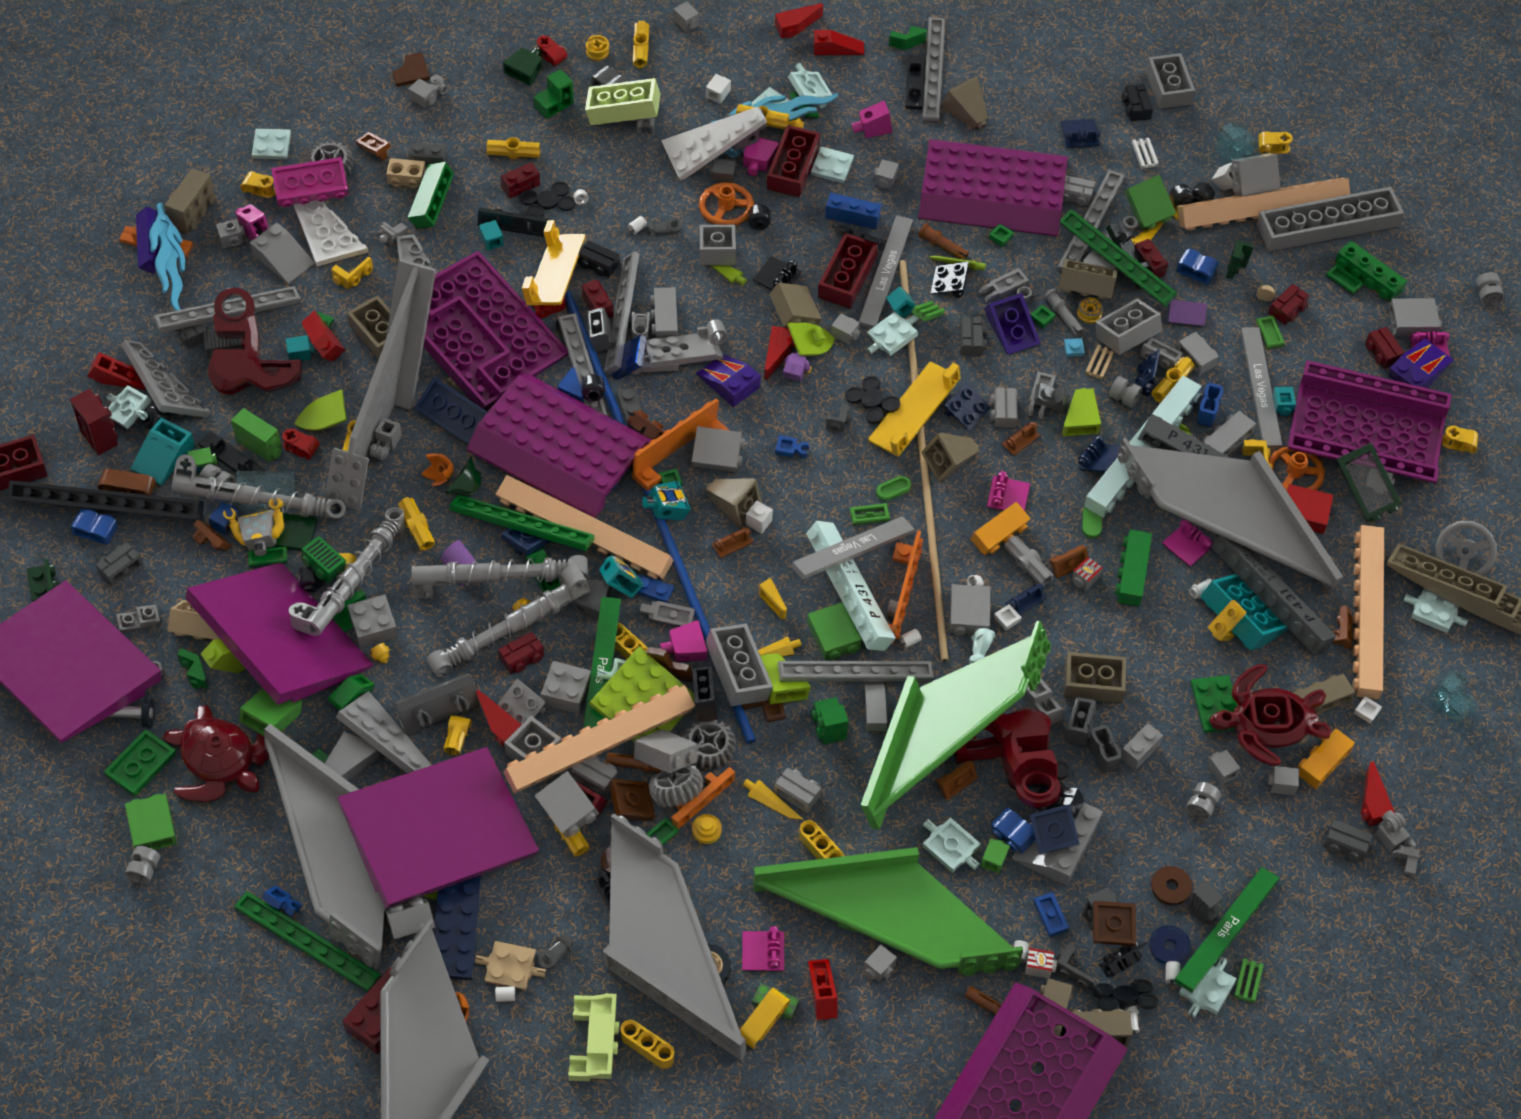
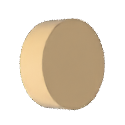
(1265, 293)

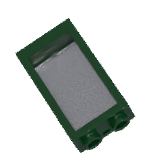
(1369, 482)

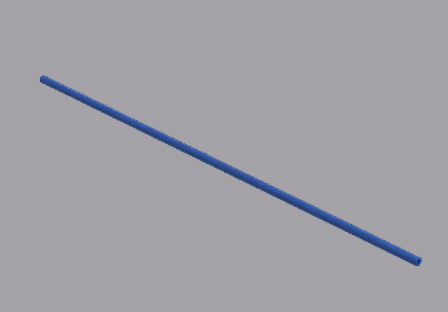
(661, 523)

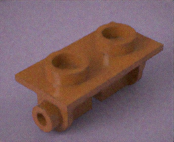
(640, 420)
(1021, 438)
(732, 542)

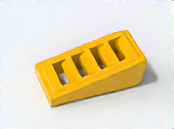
(772, 598)

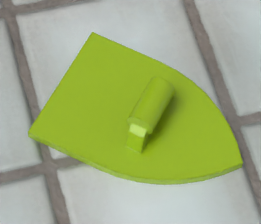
(810, 338)
(323, 412)

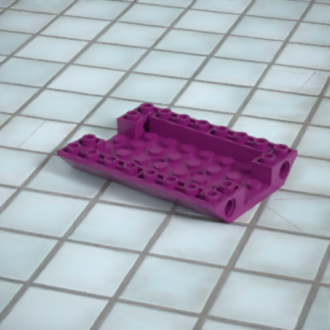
(1023, 1034)

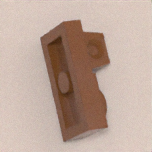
(374, 145)
(206, 532)
(1068, 561)
(1345, 633)
(957, 780)

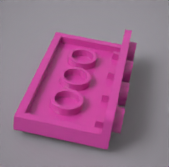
(310, 182)

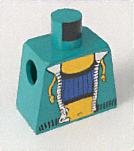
(667, 501)
(614, 573)

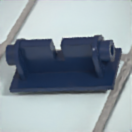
(1027, 598)

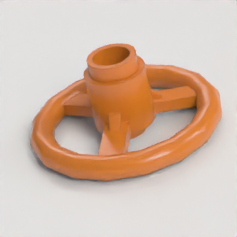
(726, 201)
(1298, 466)

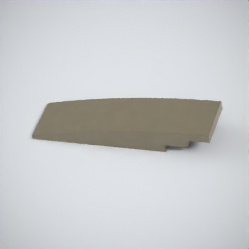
(1459, 586)

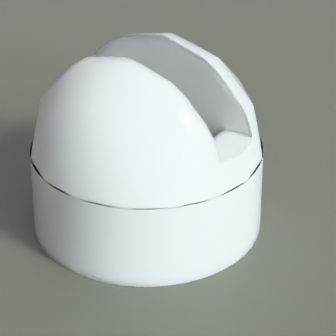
(577, 197)
(975, 579)

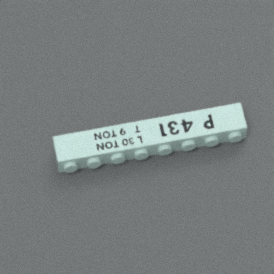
(853, 591)

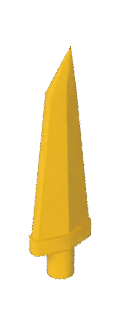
(1147, 234)
(783, 647)
(764, 795)

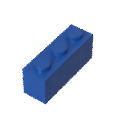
(853, 211)

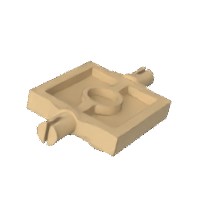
(510, 965)

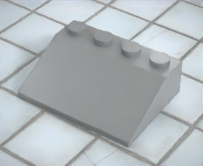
(1062, 863)

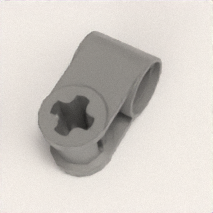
(640, 324)

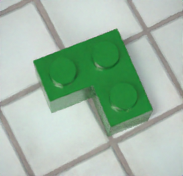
(556, 96)
(831, 720)

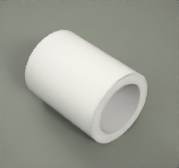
(637, 224)
(910, 638)
(1025, 945)
(1172, 970)
(505, 994)

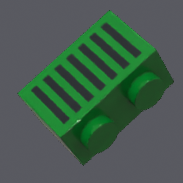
(323, 559)

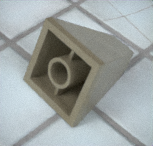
(967, 103)
(948, 453)
(734, 497)

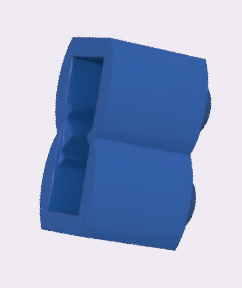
(1197, 266)
(1209, 404)
(94, 526)
(1013, 830)

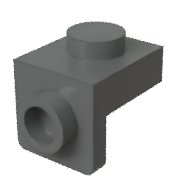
(838, 423)

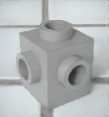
(230, 233)

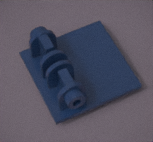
(1080, 133)
(1147, 373)
(966, 406)
(1098, 455)

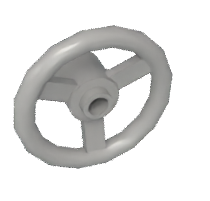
(1473, 547)

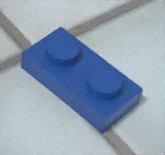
(655, 589)
(1051, 914)

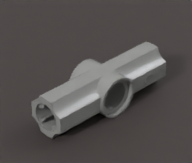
(1028, 560)

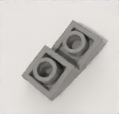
(142, 618)

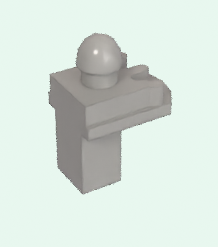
(389, 234)
(1410, 855)

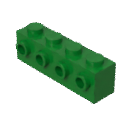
(430, 195)
(1370, 271)
(1134, 567)

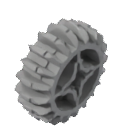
(330, 151)
(709, 733)
(676, 787)

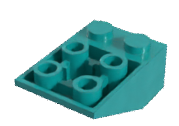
(161, 450)

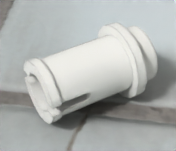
(1197, 590)
(1134, 1018)

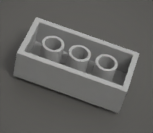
(738, 664)

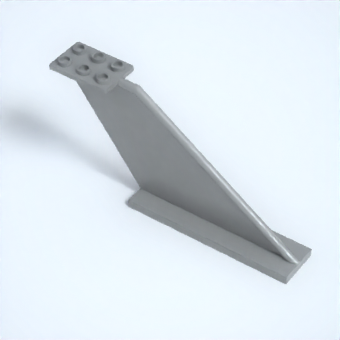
(392, 381)
(1233, 500)
(326, 848)
(659, 938)
(424, 1037)

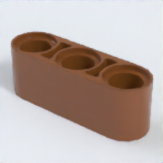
(126, 482)

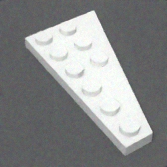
(703, 144)
(327, 234)

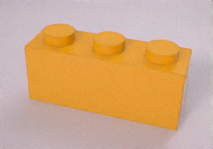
(1000, 529)
(1325, 758)

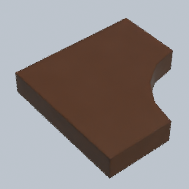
(412, 70)

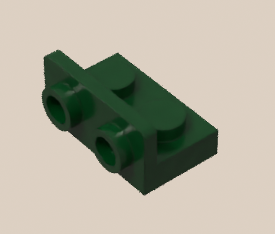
(1239, 258)
(41, 579)

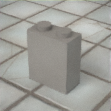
(1255, 174)
(1414, 316)
(717, 449)
(969, 609)
(666, 751)
(567, 805)

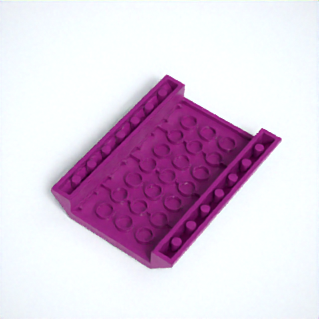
(993, 187)
(1350, 409)
(556, 444)

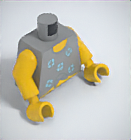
(258, 529)

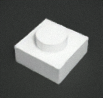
(1007, 617)
(1368, 710)

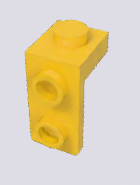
(353, 278)
(1252, 446)
(1226, 621)

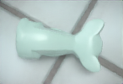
(982, 640)

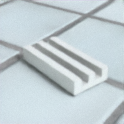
(1142, 143)

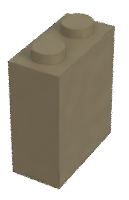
(794, 304)

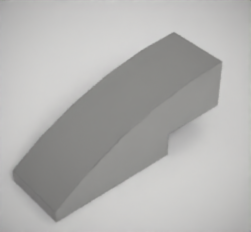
(1042, 700)
(875, 706)

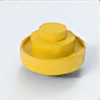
(706, 829)

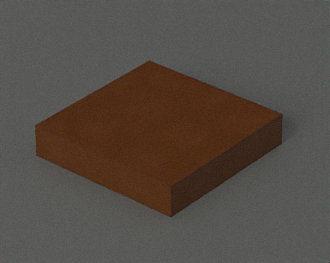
(631, 799)
(1114, 923)

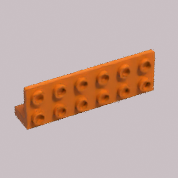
(670, 442)
(909, 555)

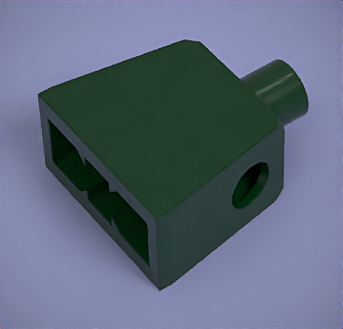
(524, 65)

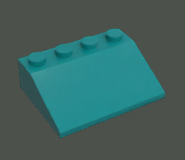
(1259, 623)

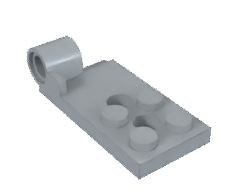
(699, 346)

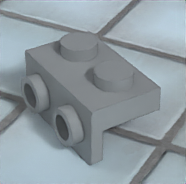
(1168, 356)

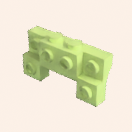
(601, 1014)

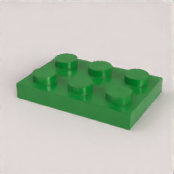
(1211, 696)
(140, 762)

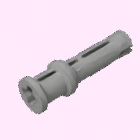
(1059, 306)

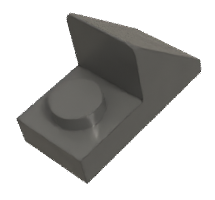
(1052, 398)

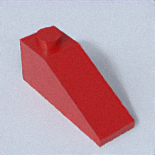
(794, 21)
(834, 43)
(322, 337)
(778, 349)
(114, 372)
(500, 722)
(1375, 797)
(823, 989)

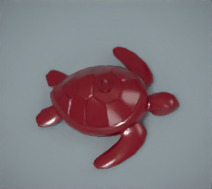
(1270, 716)
(216, 754)

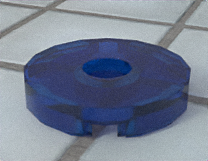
(1173, 934)

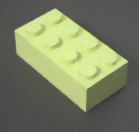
(622, 101)

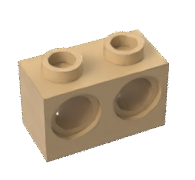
(405, 172)

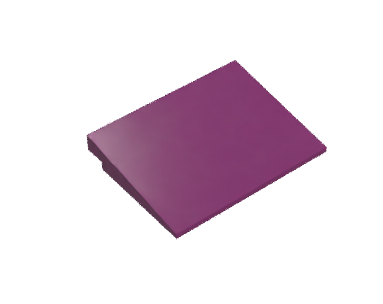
(485, 331)
(255, 625)
(70, 663)
(436, 827)

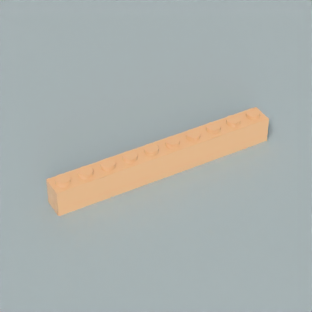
(1242, 207)
(606, 537)
(1369, 612)
(598, 739)

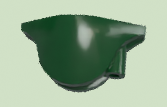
(467, 481)

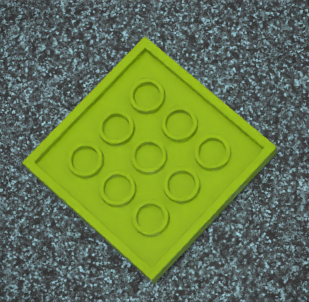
(636, 682)

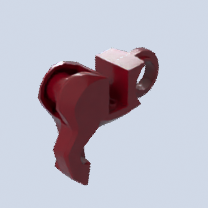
(243, 367)
(1023, 745)

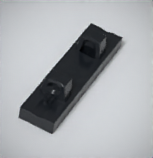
(914, 82)
(513, 222)
(1119, 234)
(228, 454)

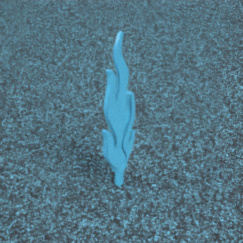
(787, 107)
(168, 254)

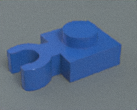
(788, 447)
(280, 899)

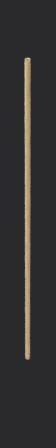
(927, 496)

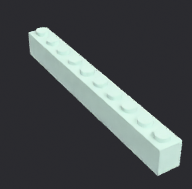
(1116, 480)

